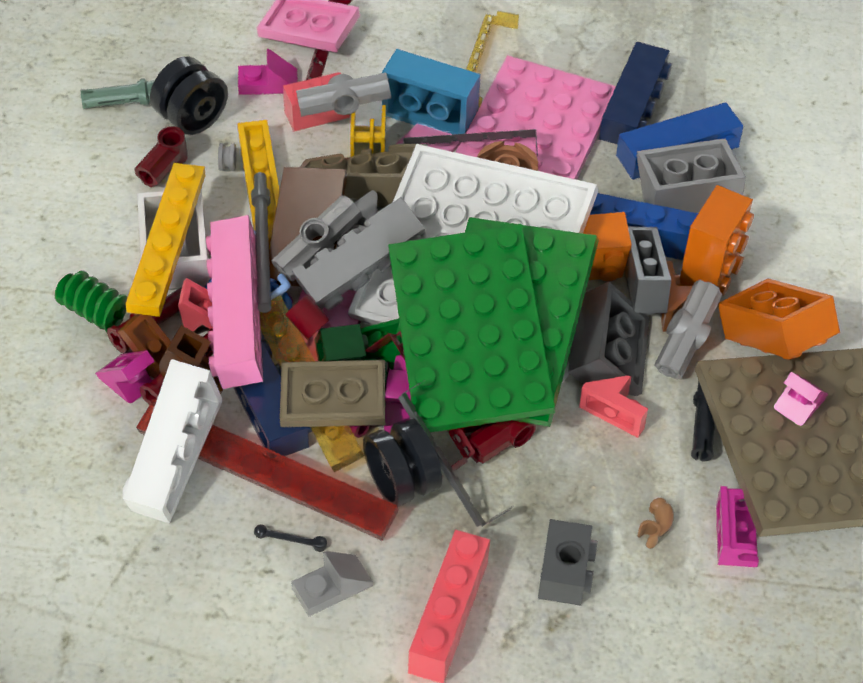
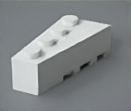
(172, 441)

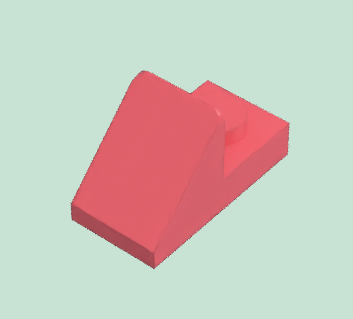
(194, 305)
(609, 402)

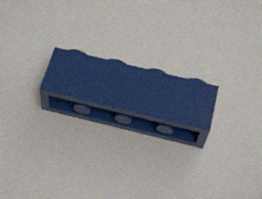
(636, 91)
(262, 407)

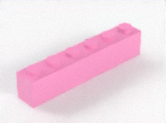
(234, 303)

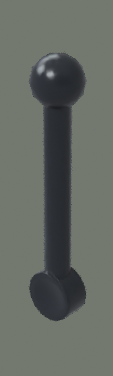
(319, 543)

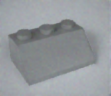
(688, 173)

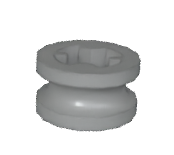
(227, 156)

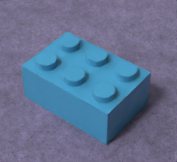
(431, 93)

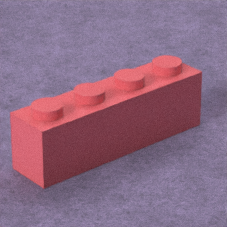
(448, 607)

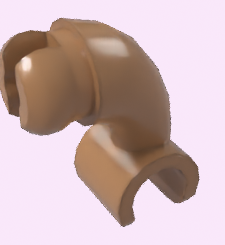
(664, 518)

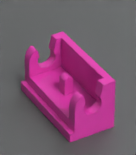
(735, 530)

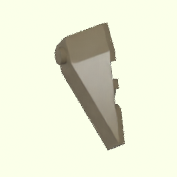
(370, 171)

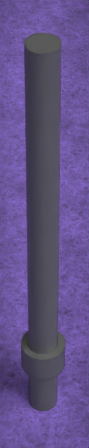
(261, 200)

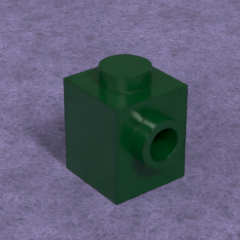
(341, 343)

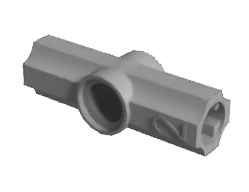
(343, 94)
(329, 225)
(688, 329)

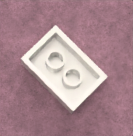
(194, 251)

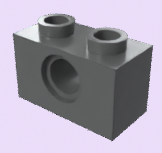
(565, 581)

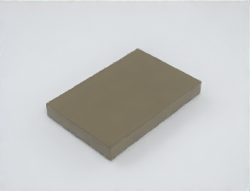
(332, 393)

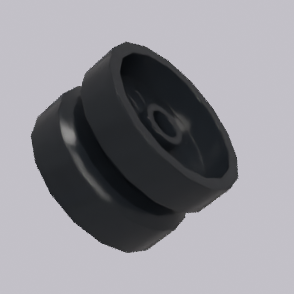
(188, 95)
(402, 462)

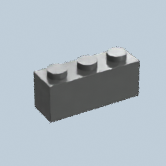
(647, 272)

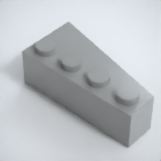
(358, 255)

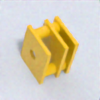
(368, 134)

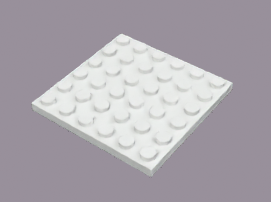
(451, 187)

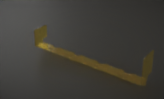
(502, 19)

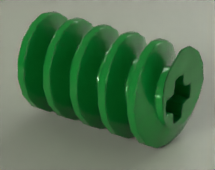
(91, 299)

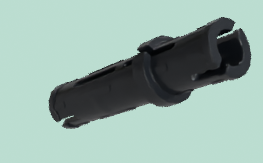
(703, 428)

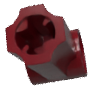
(159, 161)
(307, 317)
(498, 436)

